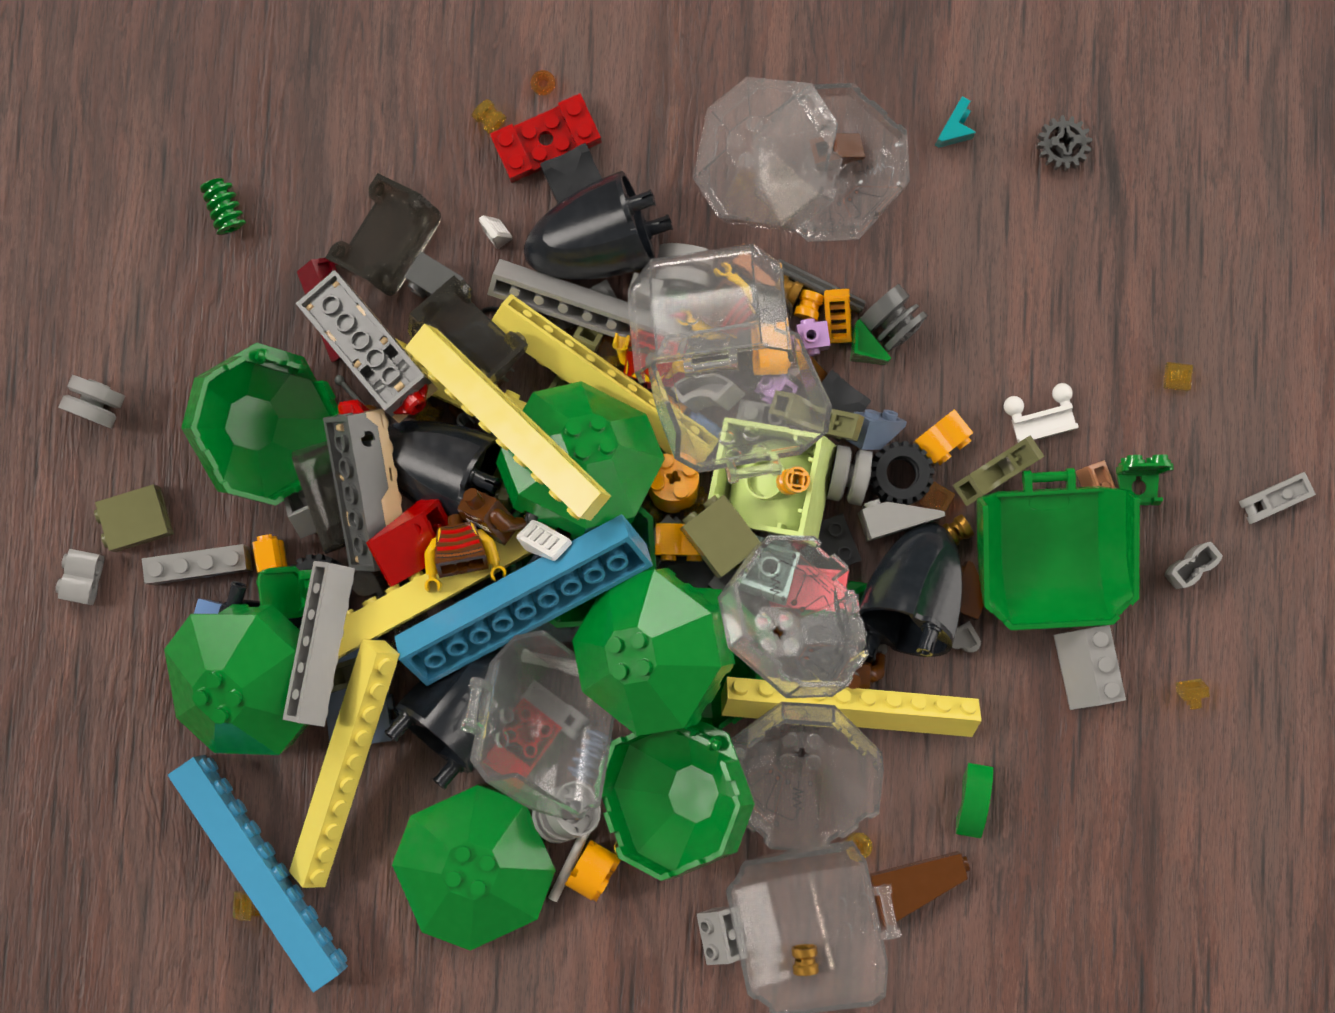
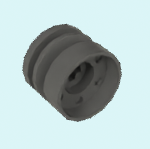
(893, 317)

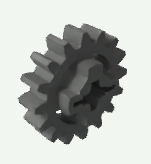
(1063, 153)

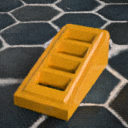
(830, 301)

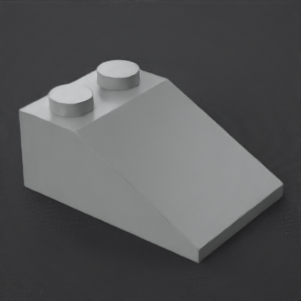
(889, 518)

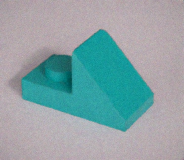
(954, 131)

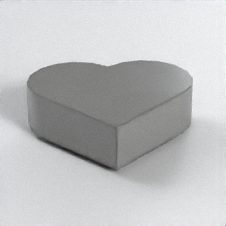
(966, 638)

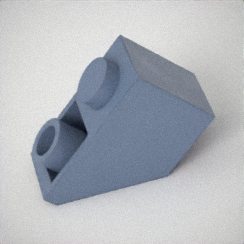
(878, 429)

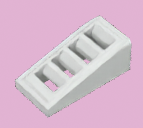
(495, 231)
(540, 538)

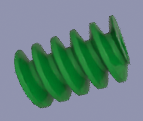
(221, 206)

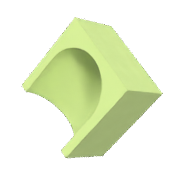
(773, 512)

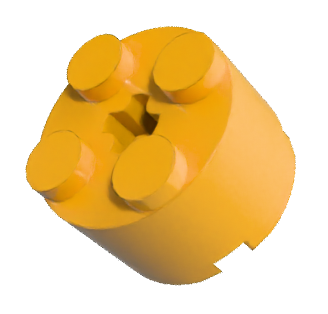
(676, 496)
(593, 871)

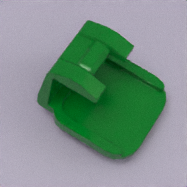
(1149, 473)
(284, 589)

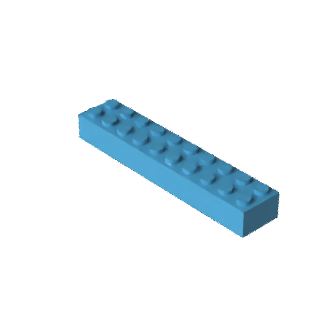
(523, 601)
(259, 871)

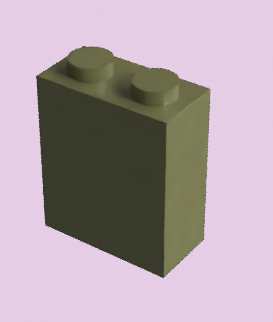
(133, 518)
(719, 535)

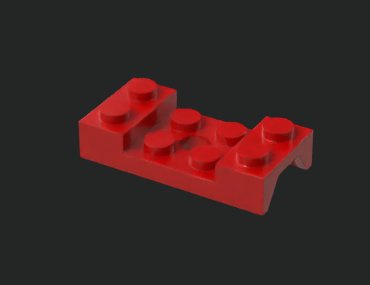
(567, 124)

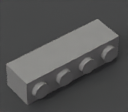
(197, 564)

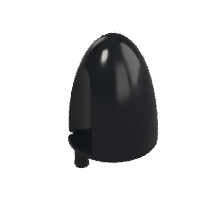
(596, 232)
(443, 461)
(914, 595)
(436, 717)

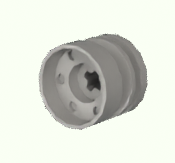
(561, 830)

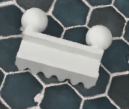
(1045, 422)

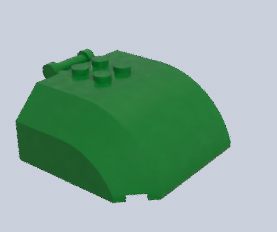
(1058, 553)

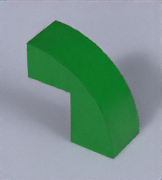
(975, 800)

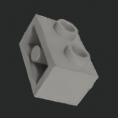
(718, 936)

